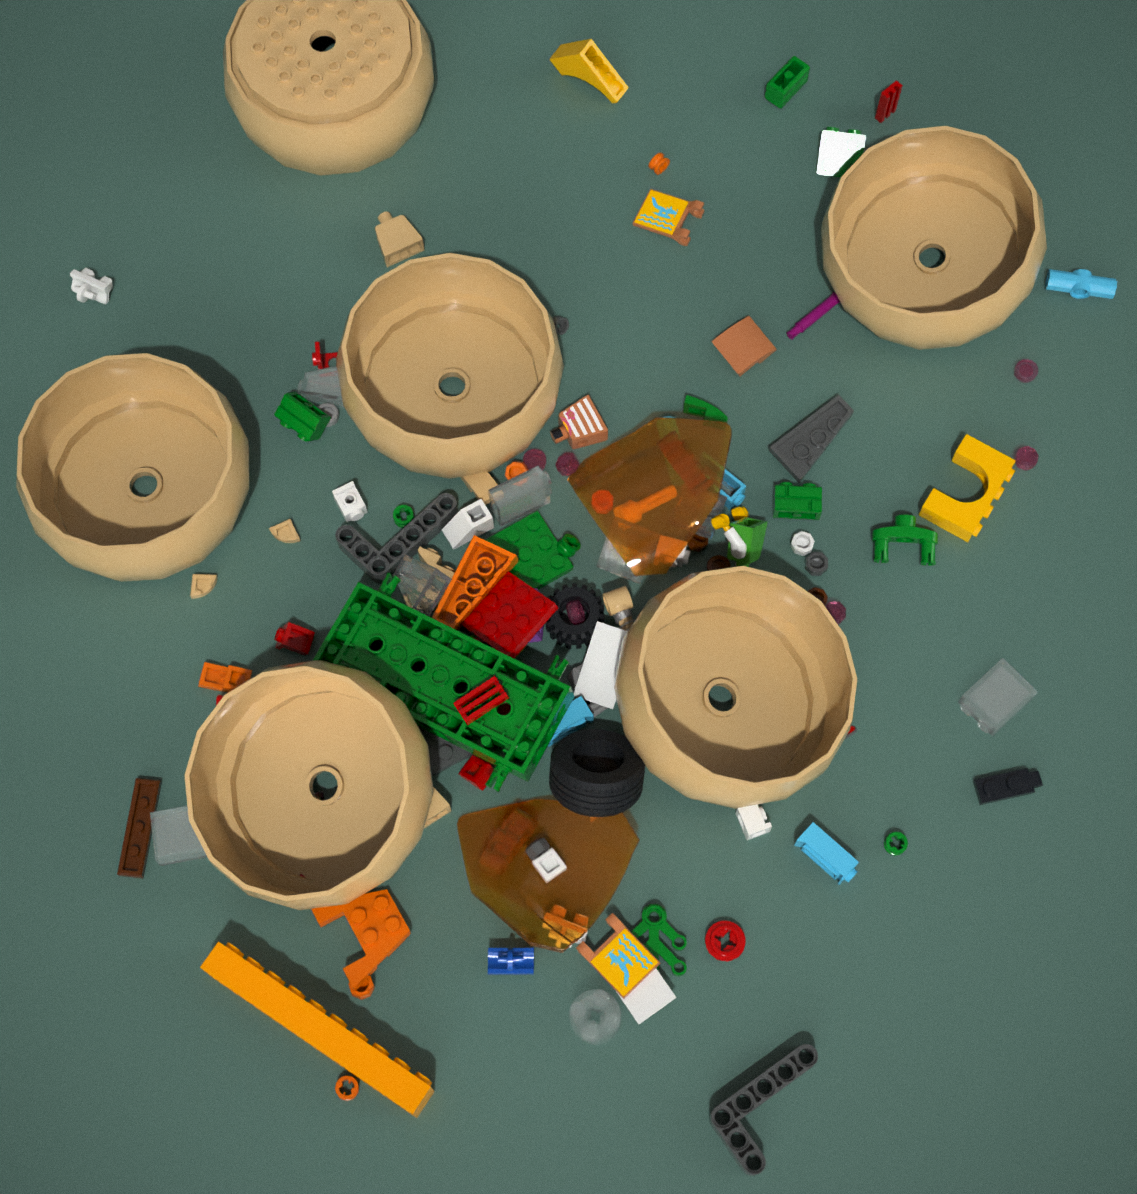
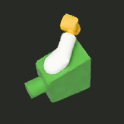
(744, 535)

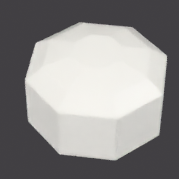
(802, 543)

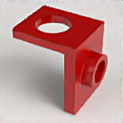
(321, 360)

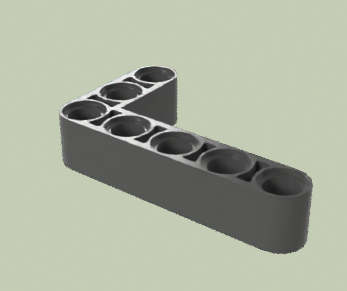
(399, 542)
(756, 1099)

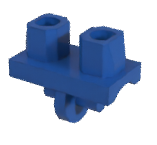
(510, 961)

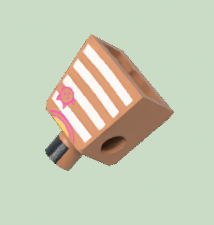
(580, 425)

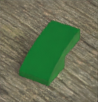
(703, 409)

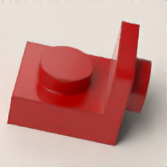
(294, 638)

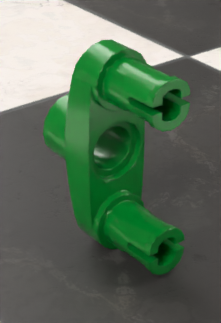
(905, 532)

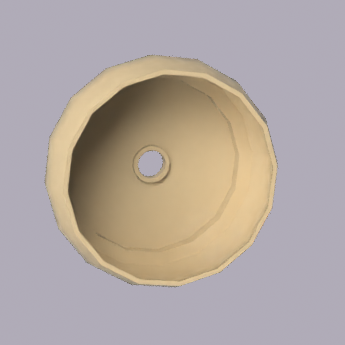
(331, 106)
(944, 194)
(442, 322)
(104, 432)
(775, 657)
(257, 772)

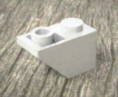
(469, 521)

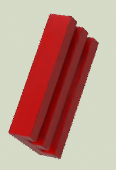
(888, 102)
(476, 692)

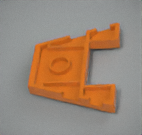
(376, 926)

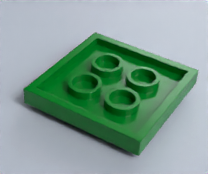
(536, 550)

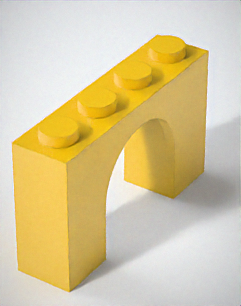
(964, 518)

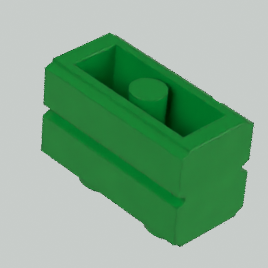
(787, 82)
(302, 416)
(797, 501)

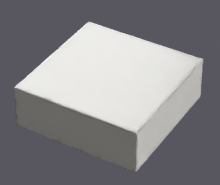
(549, 865)

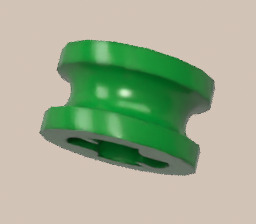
(397, 513)
(568, 545)
(893, 850)

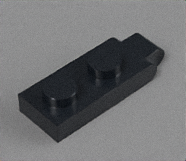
(1006, 785)

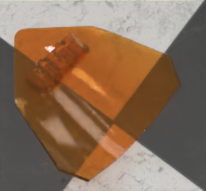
(655, 488)
(508, 884)

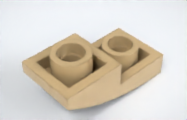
(479, 485)
(433, 559)

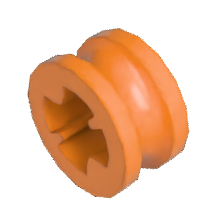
(659, 163)
(339, 1085)

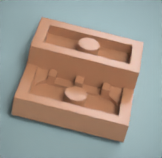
(744, 345)

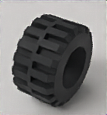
(580, 633)

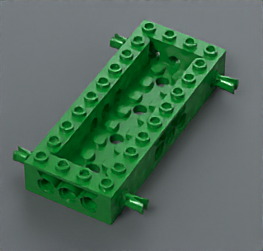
(507, 741)

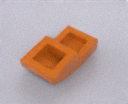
(223, 678)

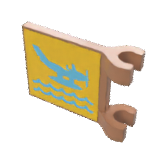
(667, 214)
(621, 958)

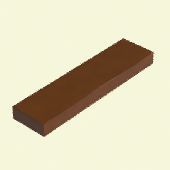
(139, 828)

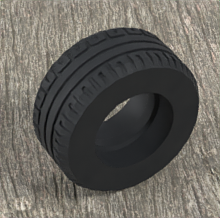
(594, 794)

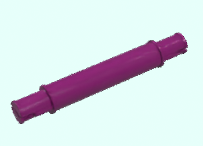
(813, 316)

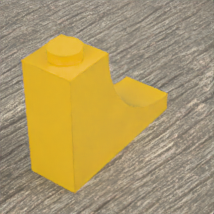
(588, 63)

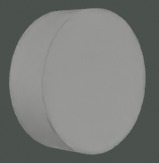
(332, 411)

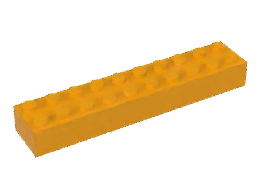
(317, 1029)

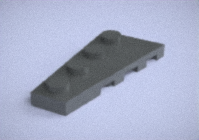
(807, 441)

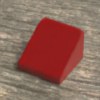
(476, 772)

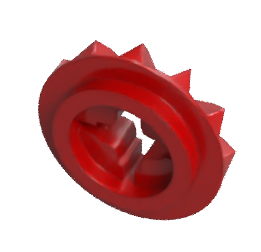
(736, 938)

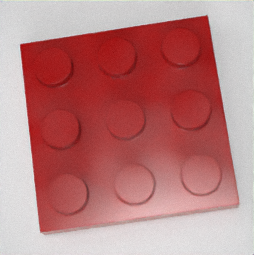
(509, 615)

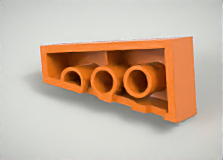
(473, 579)

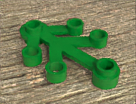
(654, 945)

